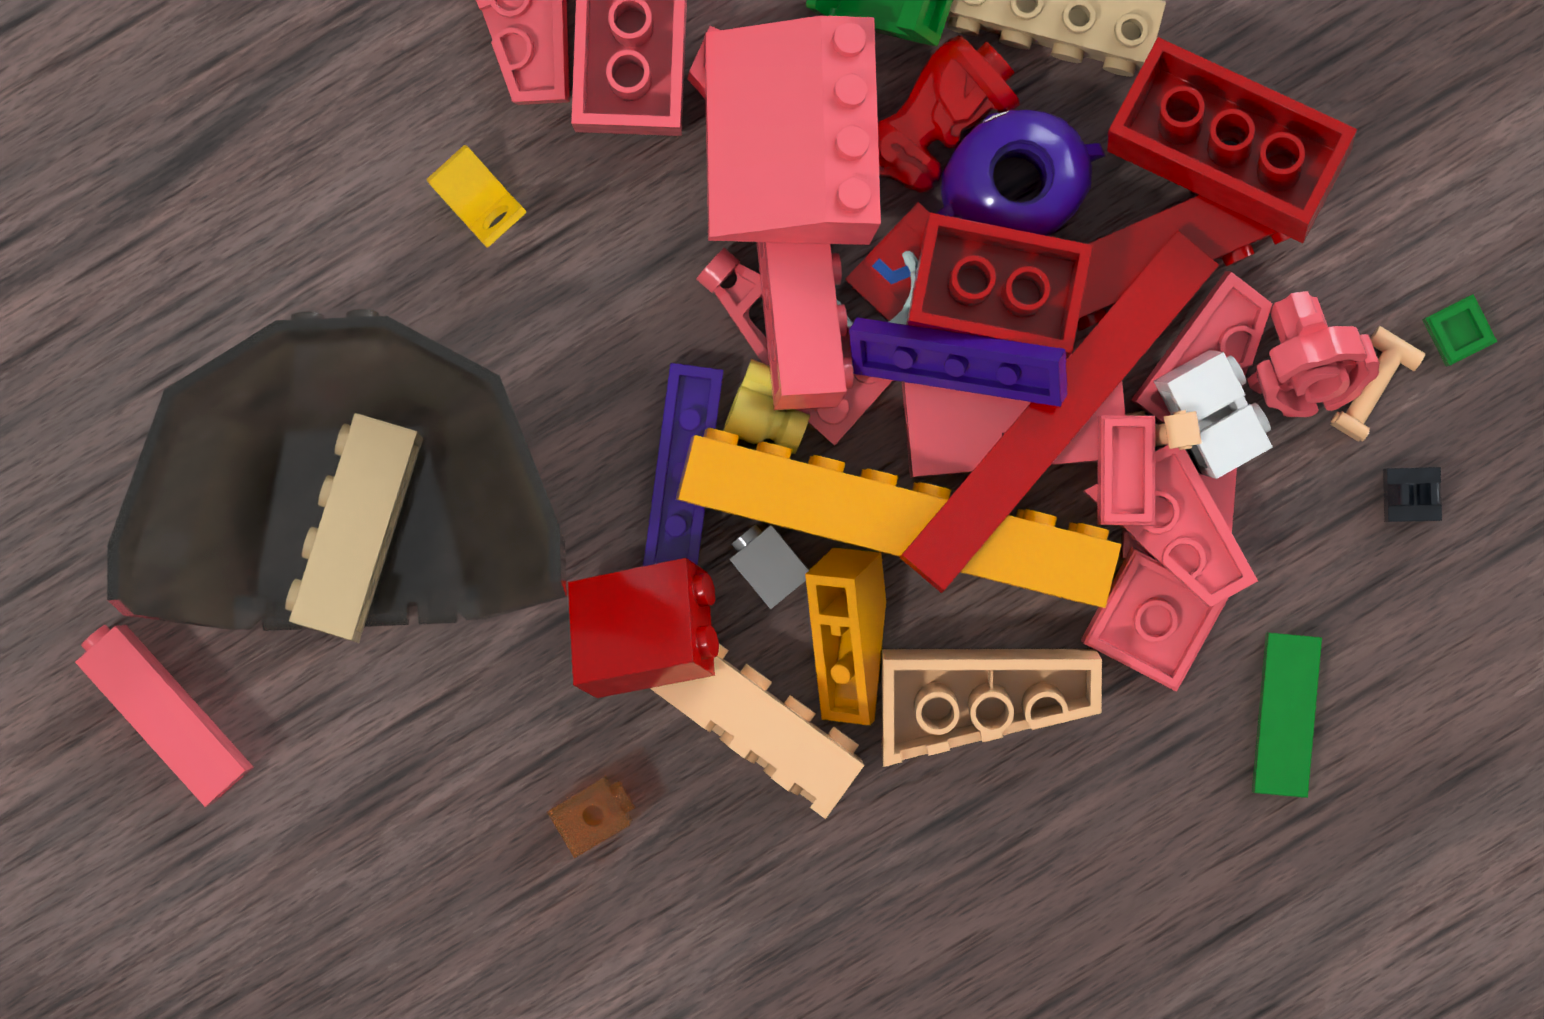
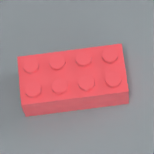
(629, 66)

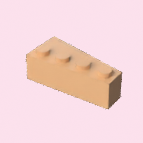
(977, 695)
(769, 731)

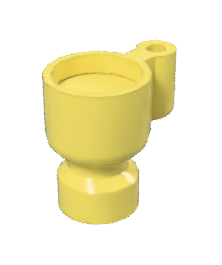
(754, 415)

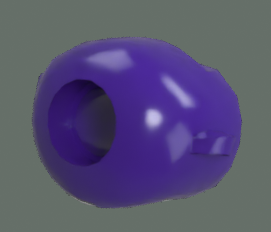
(1042, 140)

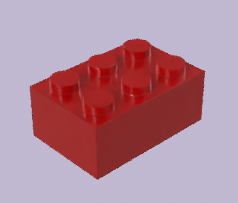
(999, 283)

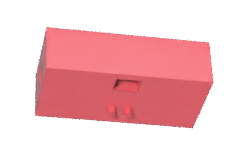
(956, 429)

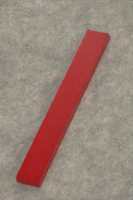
(1046, 430)

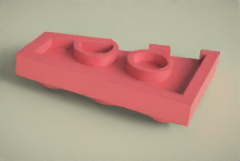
(530, 48)
(1226, 321)
(1190, 532)

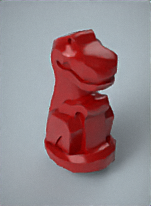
(948, 97)

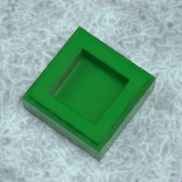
(1459, 330)

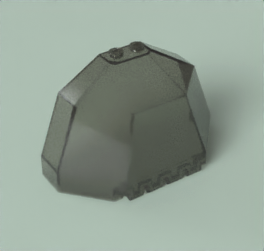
(241, 463)

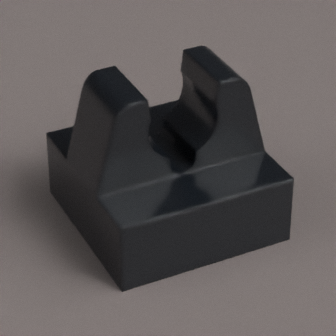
(1412, 494)

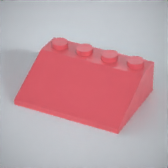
(793, 132)

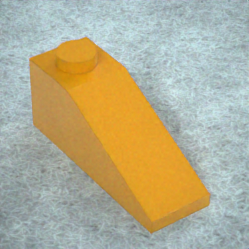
(847, 632)

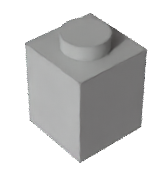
(768, 564)

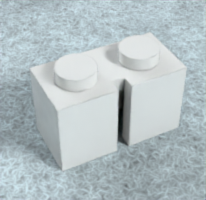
(1228, 425)

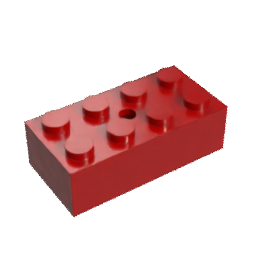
(1190, 106)

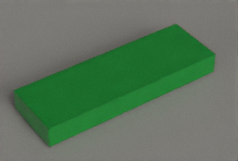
(1286, 715)

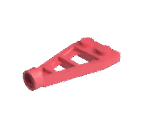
(737, 301)

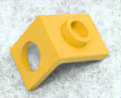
(475, 195)

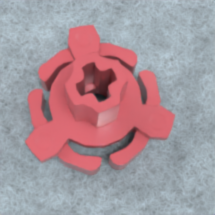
(1313, 360)

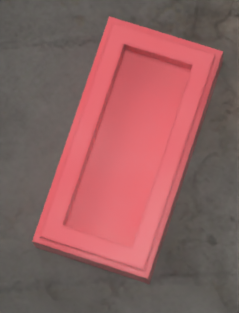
(1126, 470)

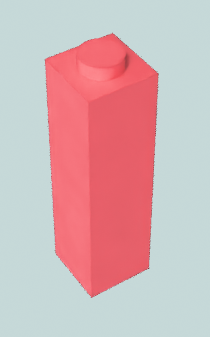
(162, 712)

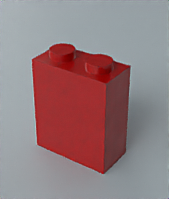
(642, 628)

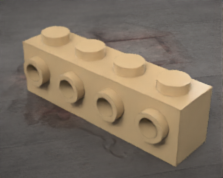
(1102, 30)
(355, 527)

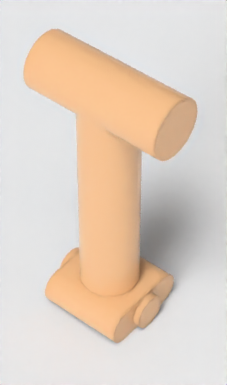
(1393, 353)
(1178, 431)

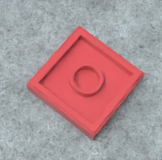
(1151, 621)

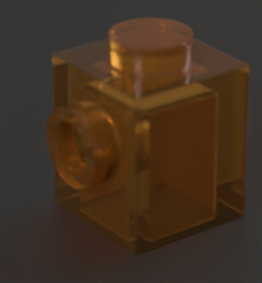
(592, 815)

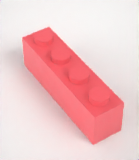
(804, 324)

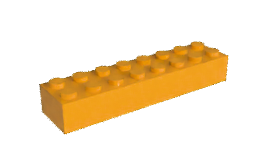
(887, 518)

